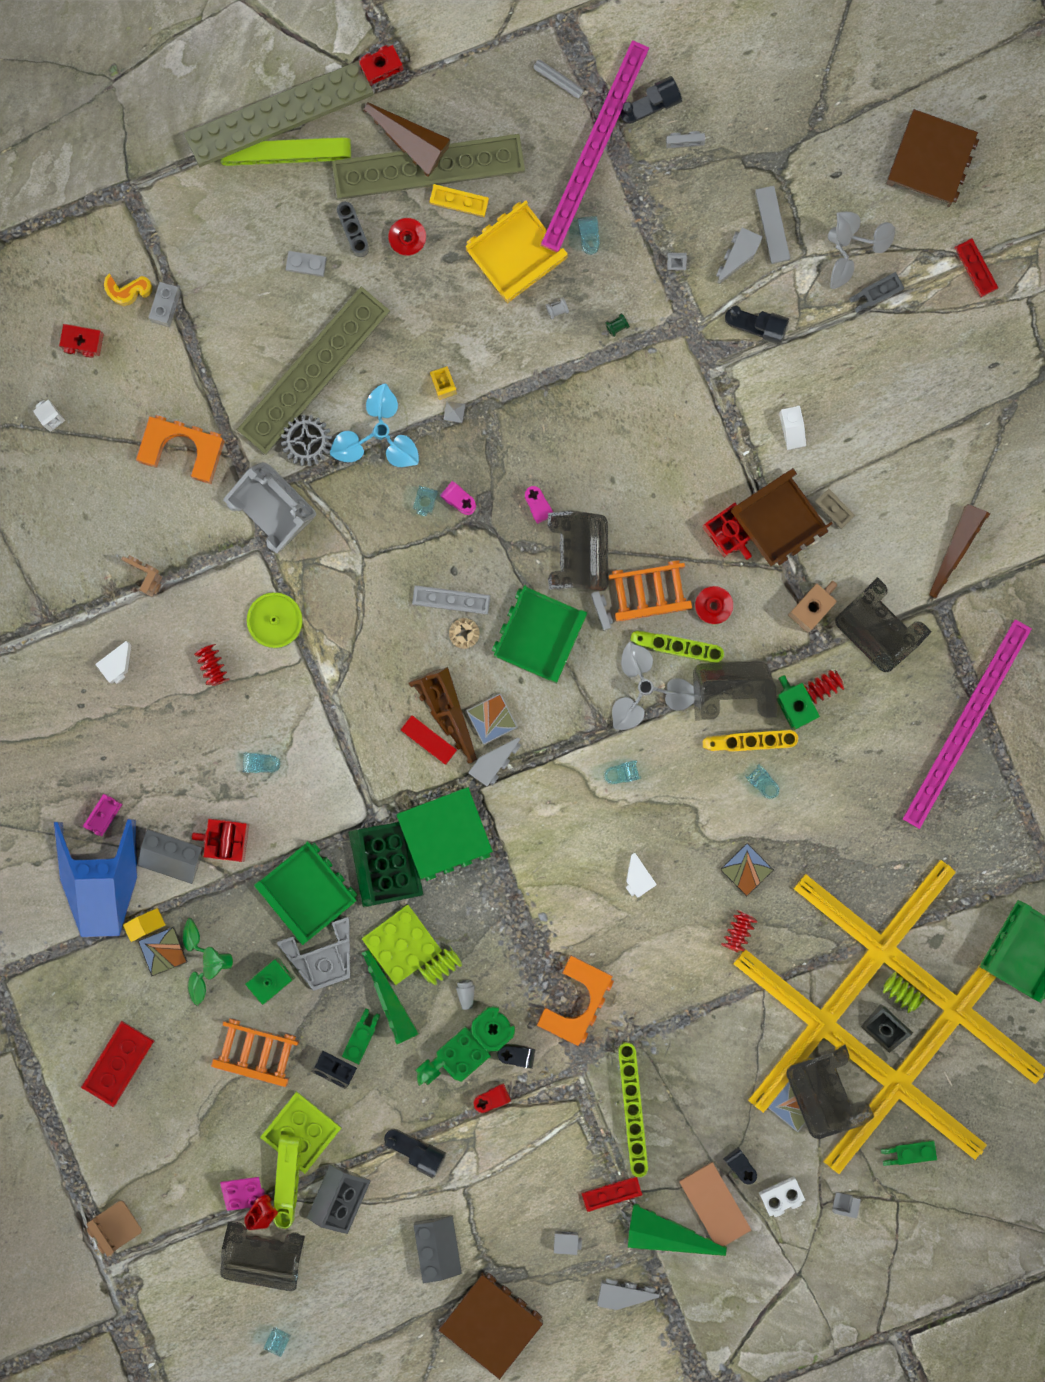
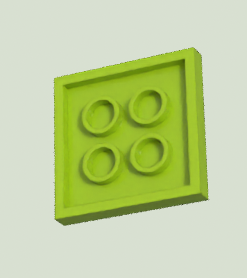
(401, 944)
(306, 1121)

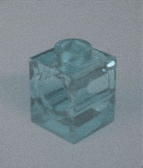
(422, 493)
(277, 1341)

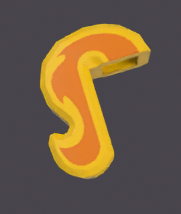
(127, 294)

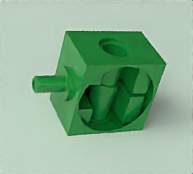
(796, 694)
(270, 981)

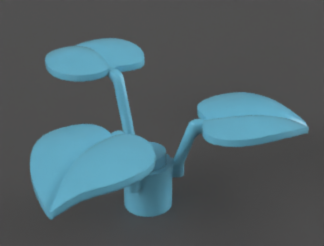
(381, 404)

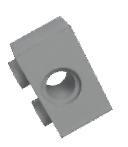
(164, 304)

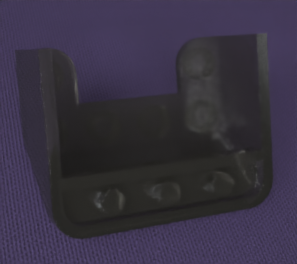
(581, 551)
(878, 630)
(730, 682)
(823, 1095)
(261, 1260)

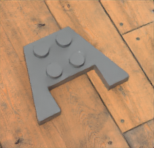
(325, 964)

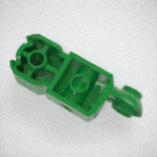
(468, 1047)

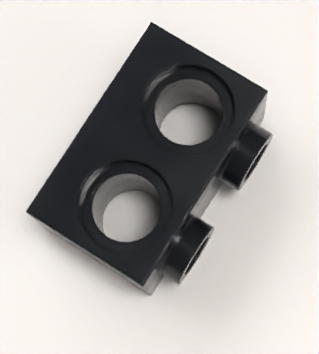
(334, 1069)

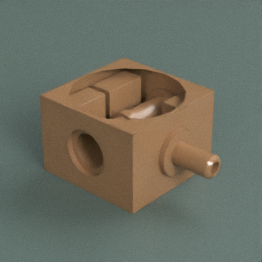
(820, 599)

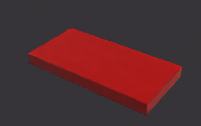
(117, 1064)

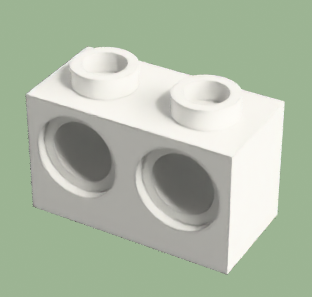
(780, 1191)

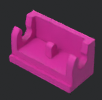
(102, 815)

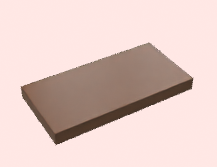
(715, 1205)

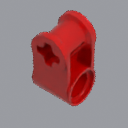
(495, 1097)
(260, 1214)

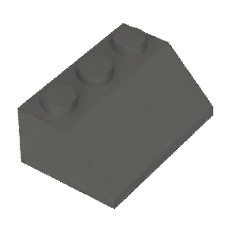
(170, 856)
(338, 1199)
(437, 1249)

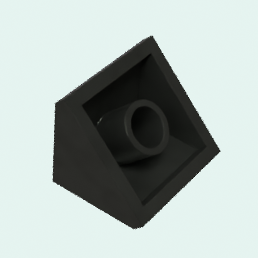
(886, 1028)

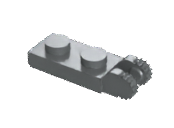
(878, 291)

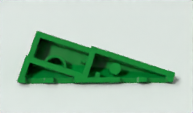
(396, 1014)
(657, 1233)

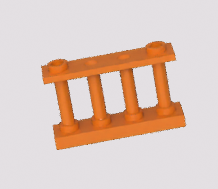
(643, 609)
(260, 1071)

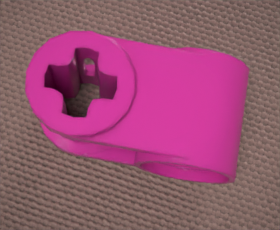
(456, 497)
(538, 507)

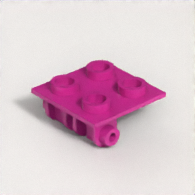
(241, 1192)

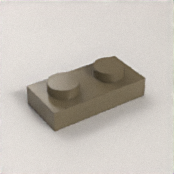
(834, 508)

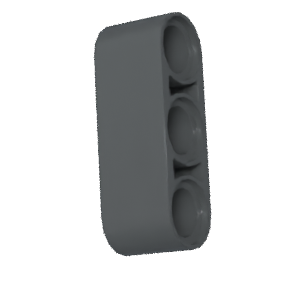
(352, 220)

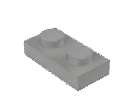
(692, 139)
(306, 263)
(599, 603)

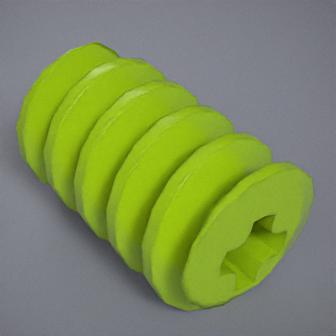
(441, 966)
(903, 993)

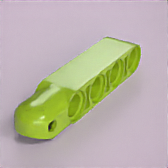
(648, 638)
(287, 1180)

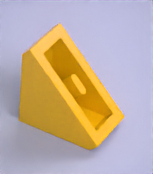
(443, 383)
(144, 924)

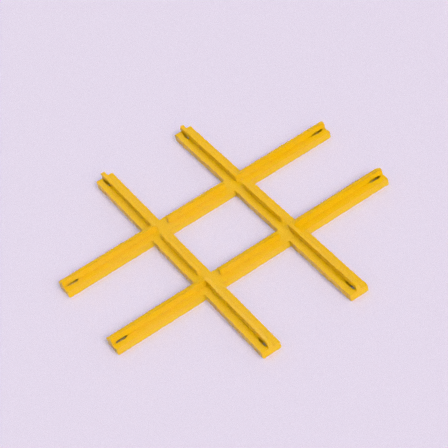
(822, 1022)

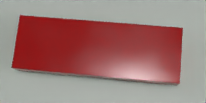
(976, 267)
(428, 740)
(611, 1194)

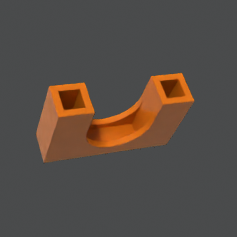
(160, 431)
(574, 1028)

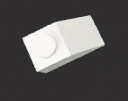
(48, 415)
(793, 427)
(116, 663)
(638, 878)

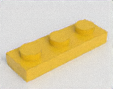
(459, 200)

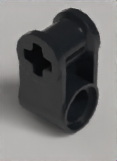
(520, 1056)
(739, 1164)

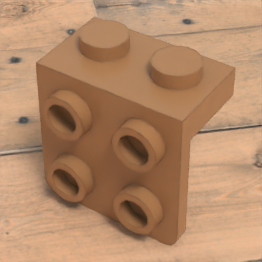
(151, 583)
(113, 1228)

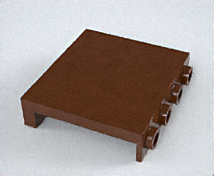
(933, 157)
(780, 519)
(491, 1325)

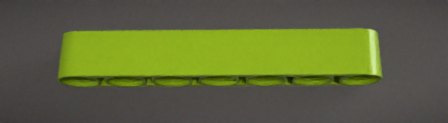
(291, 152)
(636, 1118)

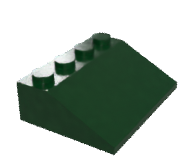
(384, 865)

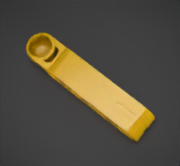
(720, 741)

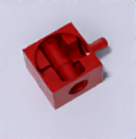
(728, 533)
(224, 840)

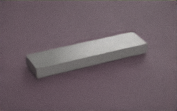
(772, 224)
(451, 600)

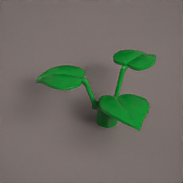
(212, 962)

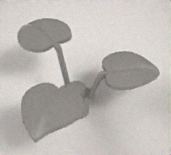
(847, 225)
(638, 661)

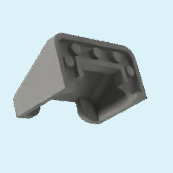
(271, 505)

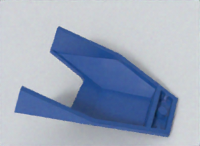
(99, 888)

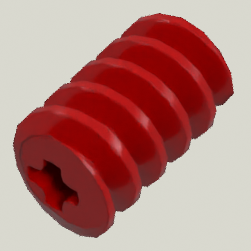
(211, 665)
(823, 687)
(739, 932)

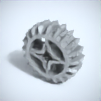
(314, 440)

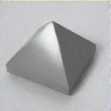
(676, 261)
(454, 412)

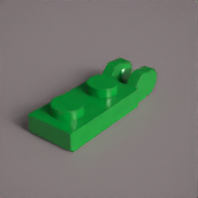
(360, 1038)
(911, 1153)

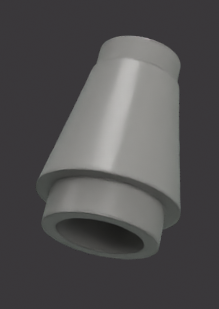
(465, 992)

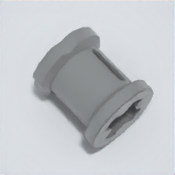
(557, 308)

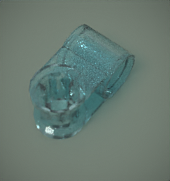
(589, 231)
(257, 763)
(623, 772)
(762, 782)

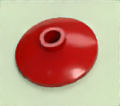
(406, 227)
(721, 598)

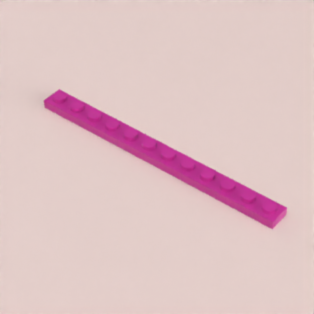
(595, 146)
(966, 724)

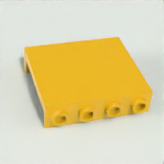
(513, 252)

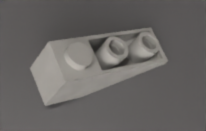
(742, 252)
(488, 765)
(618, 1296)

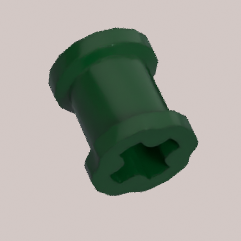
(617, 325)

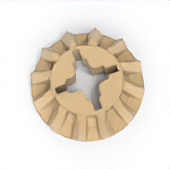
(459, 641)

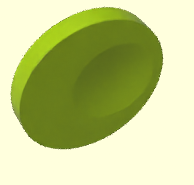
(274, 620)

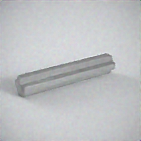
(558, 78)

